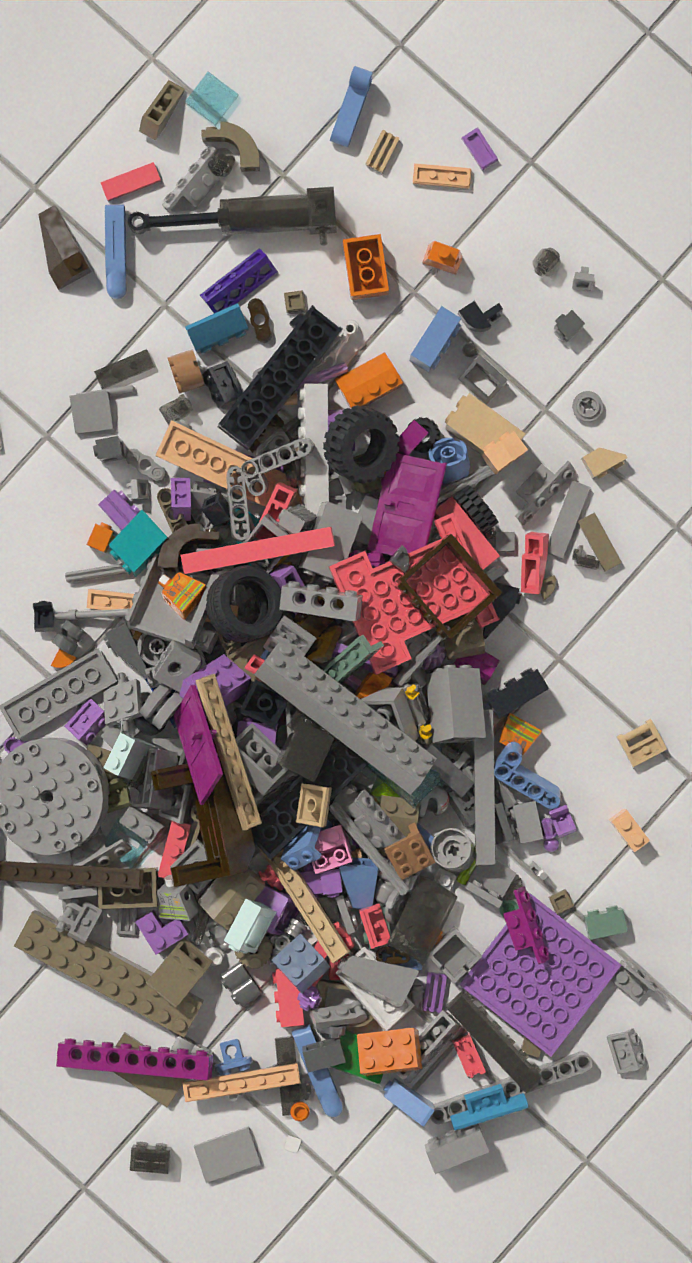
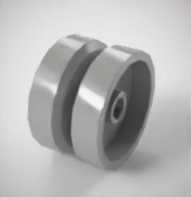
(160, 702)

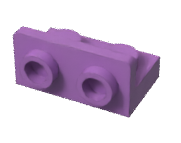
(87, 722)

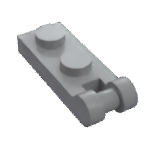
(338, 1015)

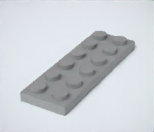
(58, 693)

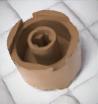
(186, 371)

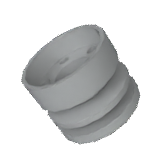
(443, 846)

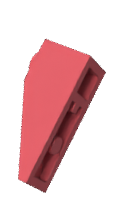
(279, 500)

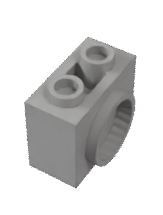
(188, 661)

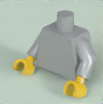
(418, 708)

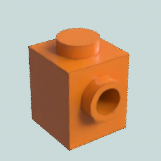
(101, 537)

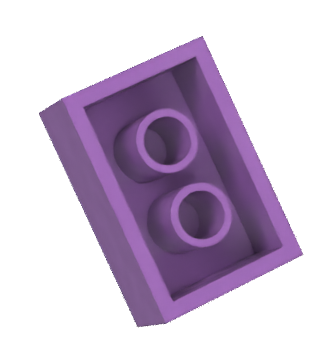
(231, 680)

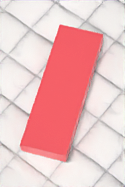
(130, 181)

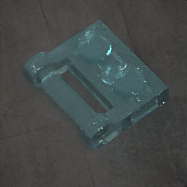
(132, 856)

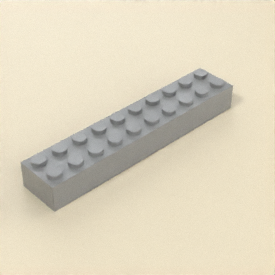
(346, 716)

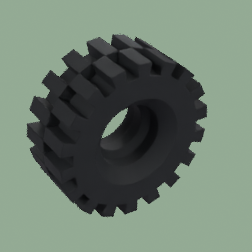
(476, 509)

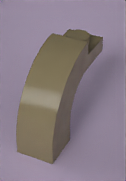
(240, 139)

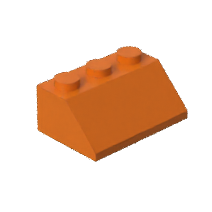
(369, 381)

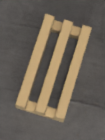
(389, 137)

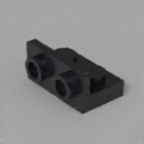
(222, 384)

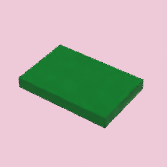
(352, 1065)

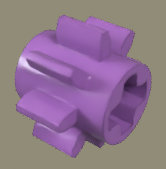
(309, 998)

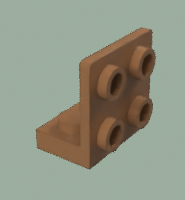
(410, 853)

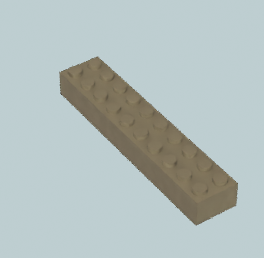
(104, 972)

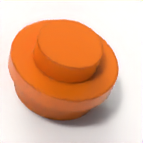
(300, 1111)

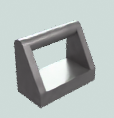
(490, 371)

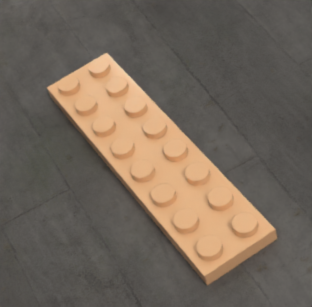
(213, 460)

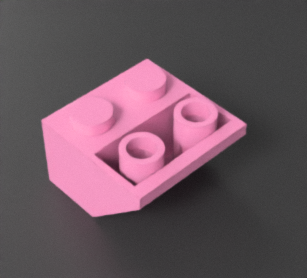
(334, 849)

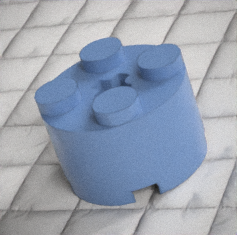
(455, 455)

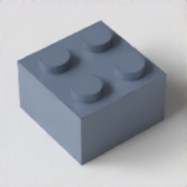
(301, 963)

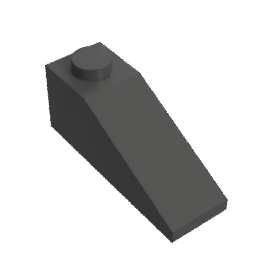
(123, 644)

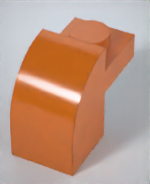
(372, 683)

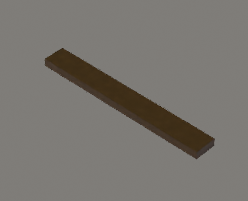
(71, 874)

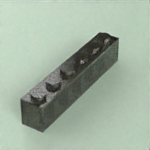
(493, 1041)

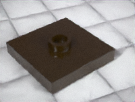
(324, 645)

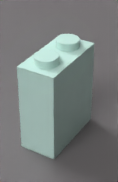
(127, 755)

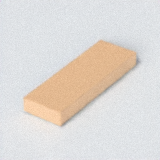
(441, 176)

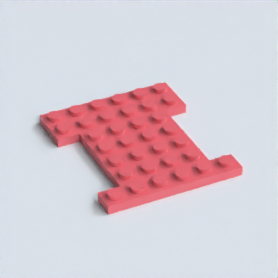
(388, 613)

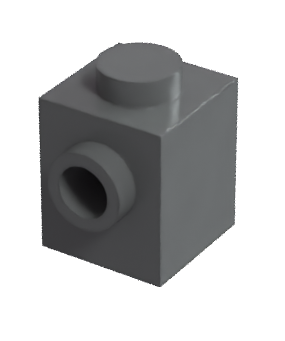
(568, 325)

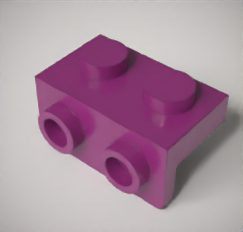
(485, 662)

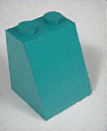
(137, 543)

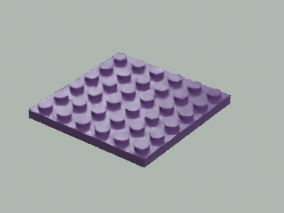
(545, 997)

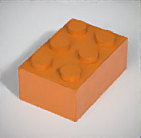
(365, 267)
(389, 1051)

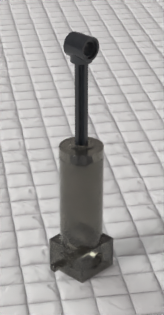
(258, 215)

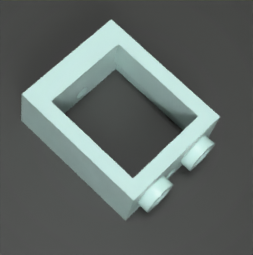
(249, 927)

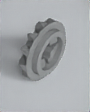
(596, 404)

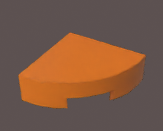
(62, 659)

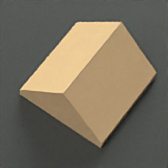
(313, 805)

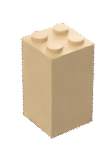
(478, 424)

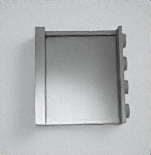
(156, 618)

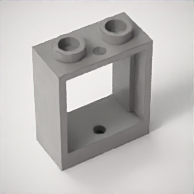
(270, 523)

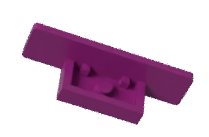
(524, 926)

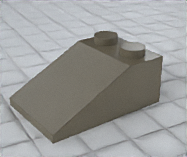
(400, 813)

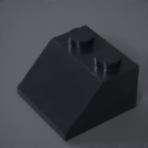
(263, 703)

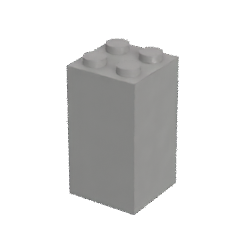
(344, 527)
(455, 704)

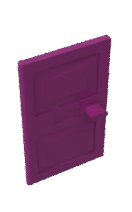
(406, 505)
(198, 744)

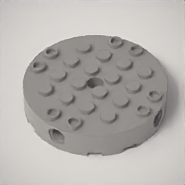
(77, 788)

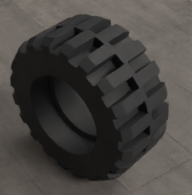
(343, 434)

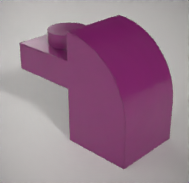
(411, 438)

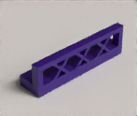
(236, 280)

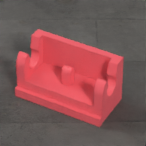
(375, 925)
(468, 1055)

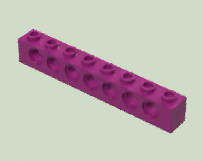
(67, 1058)

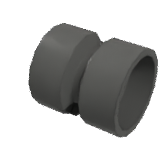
(69, 637)

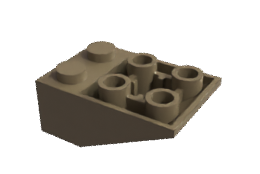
(179, 972)

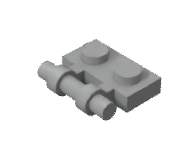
(84, 923)

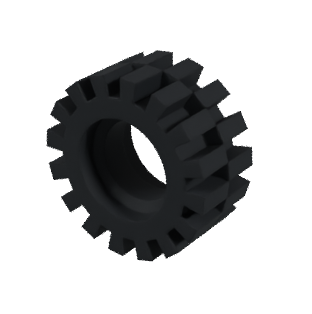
(434, 434)

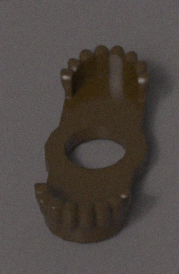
(262, 331)

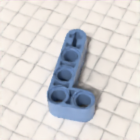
(352, 106)
(547, 793)

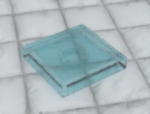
(211, 98)

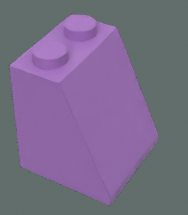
(282, 904)

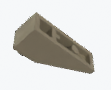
(160, 110)

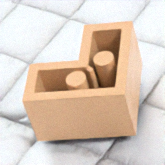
(504, 452)

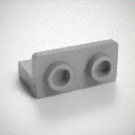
(626, 1051)

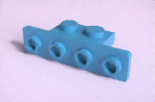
(487, 1105)

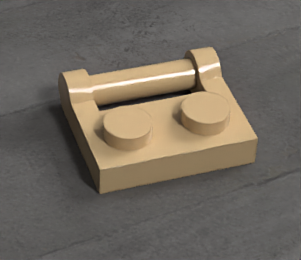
(644, 749)

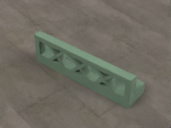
(351, 659)

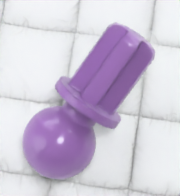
(550, 843)

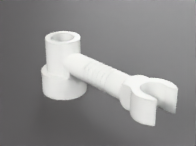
(342, 340)

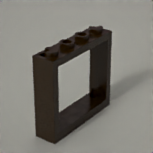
(473, 568)

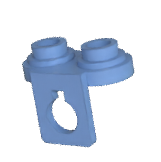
(239, 1061)

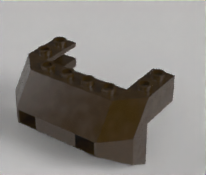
(224, 841)

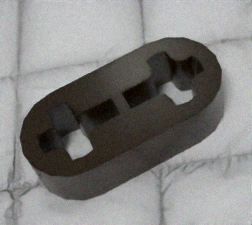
(391, 960)

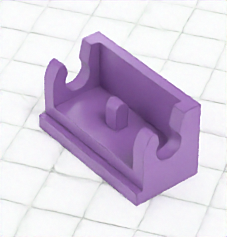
(181, 497)

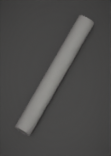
(115, 391)

